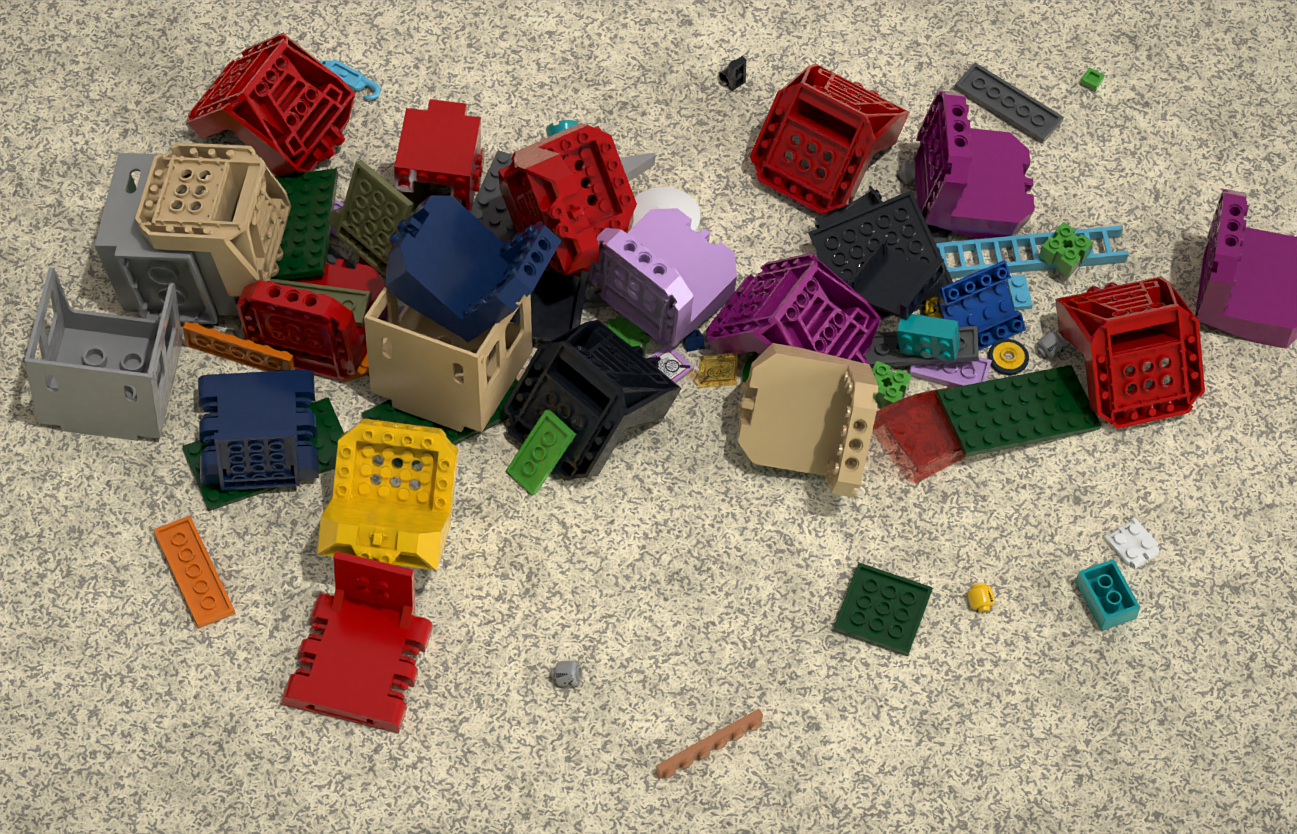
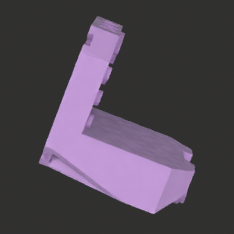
(664, 274)

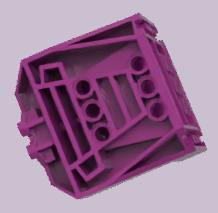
(968, 175)
(1248, 277)
(795, 305)

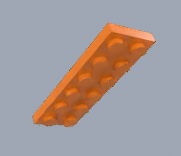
(236, 349)
(194, 571)

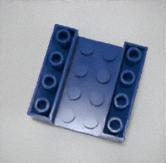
(982, 302)

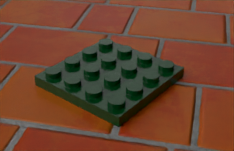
(883, 609)

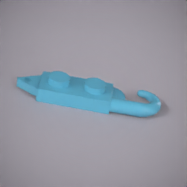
(353, 78)

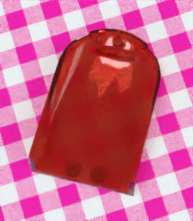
(921, 432)

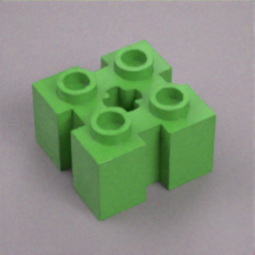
(1066, 249)
(891, 385)

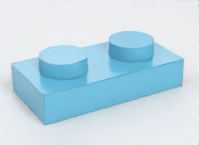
(1019, 292)

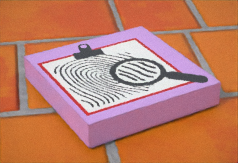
(672, 363)

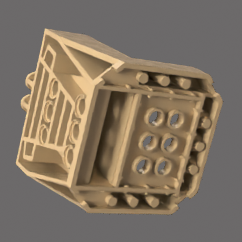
(238, 216)
(809, 414)

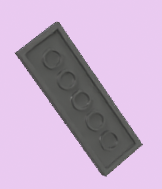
(1008, 102)
(886, 350)

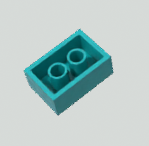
(929, 337)
(1107, 594)

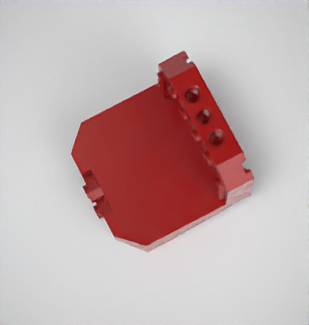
(278, 105)
(835, 118)
(550, 191)
(1133, 327)
(320, 331)

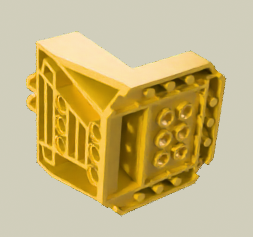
(388, 520)

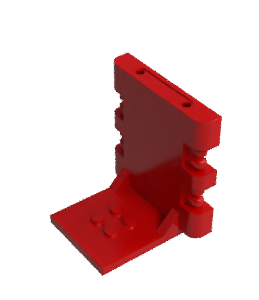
(362, 646)

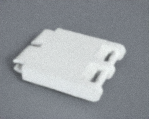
(1132, 543)

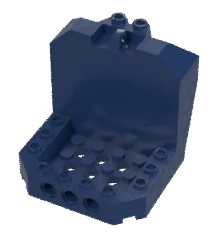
(460, 270)

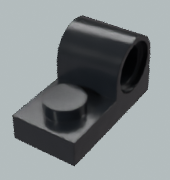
(734, 74)

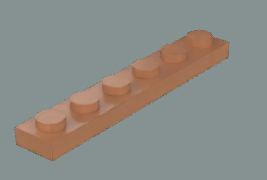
(702, 748)

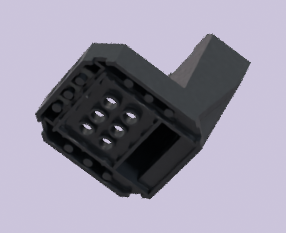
(599, 383)

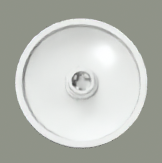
(666, 199)

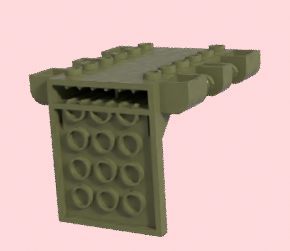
(372, 213)

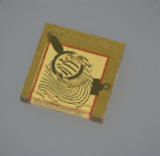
(717, 370)

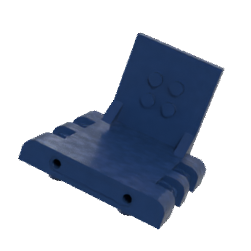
(257, 429)

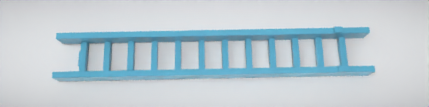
(1028, 240)

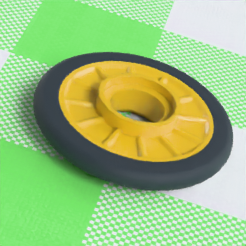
(1008, 346)

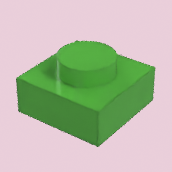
(1092, 79)

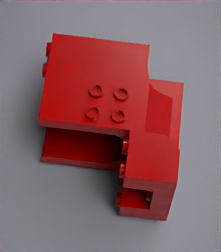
(440, 149)

